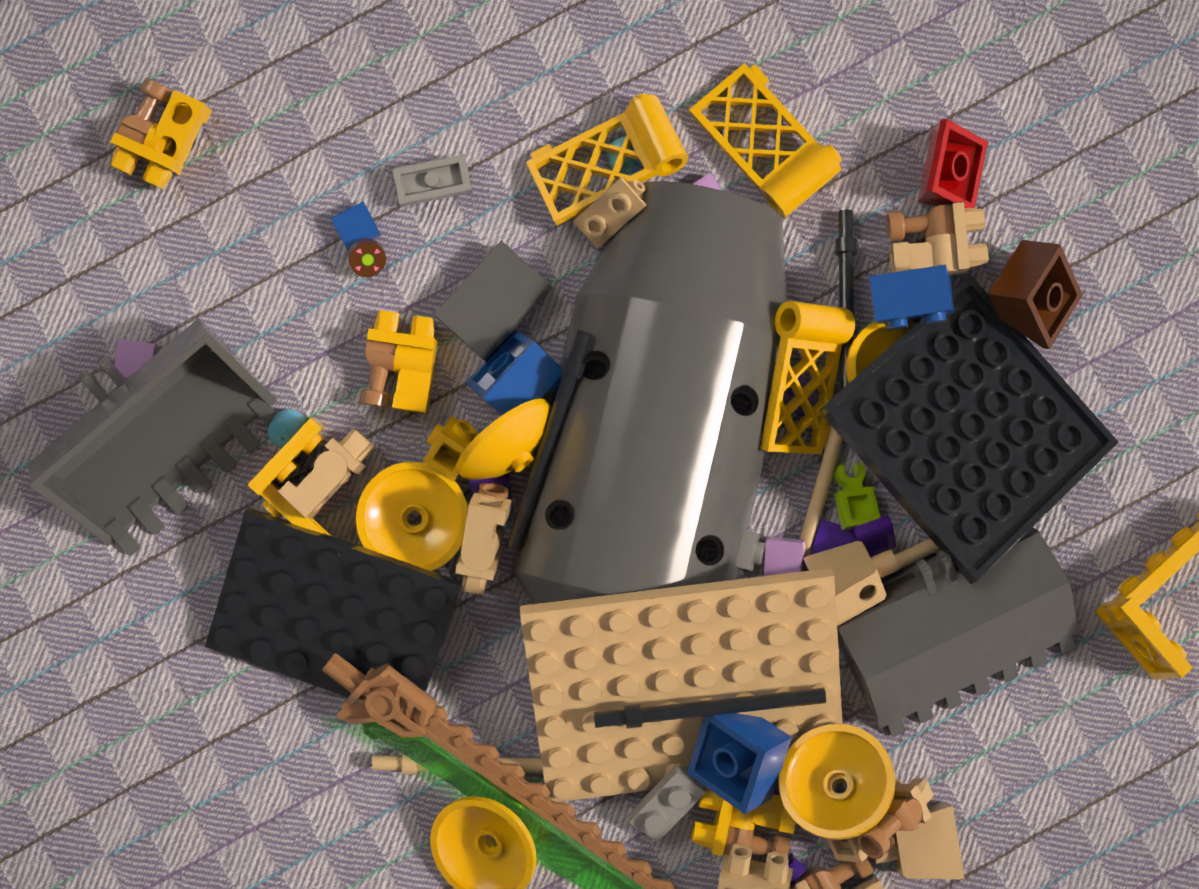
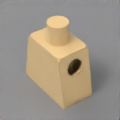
(856, 576)
(929, 850)

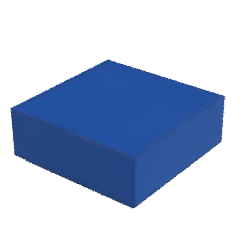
(355, 225)

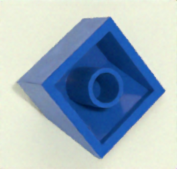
(912, 296)
(515, 374)
(739, 758)

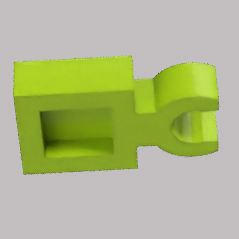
(854, 503)

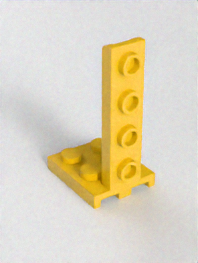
(281, 467)
(1141, 630)

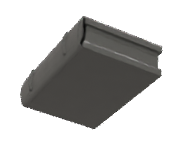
(493, 301)

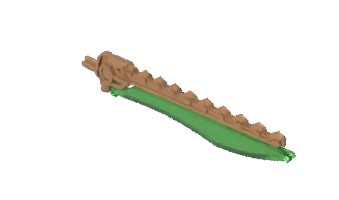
(414, 725)

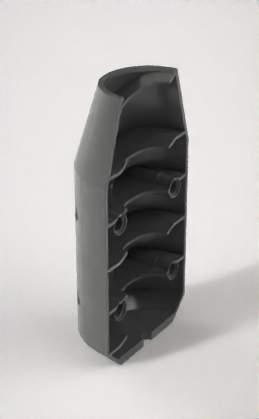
(654, 447)

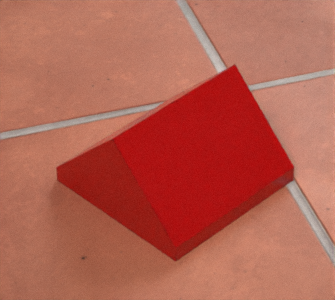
(952, 166)

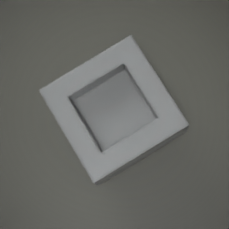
(750, 551)

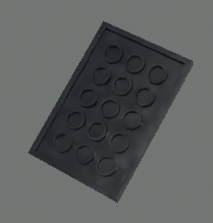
(308, 595)

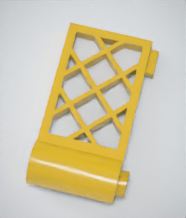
(645, 128)
(795, 177)
(805, 328)

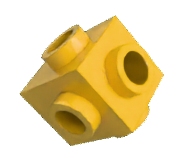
(448, 444)

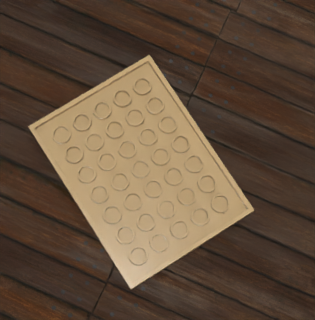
(666, 651)

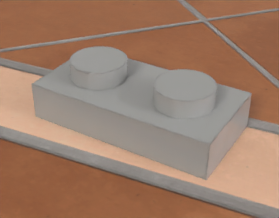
(432, 180)
(666, 803)

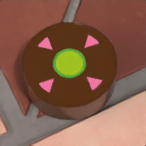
(366, 257)

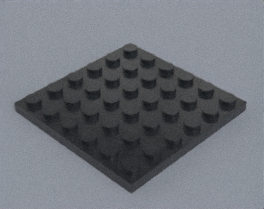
(969, 430)

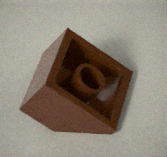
(1036, 291)

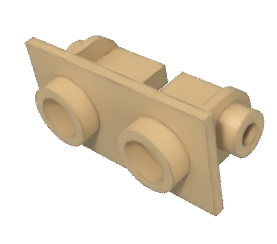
(611, 211)

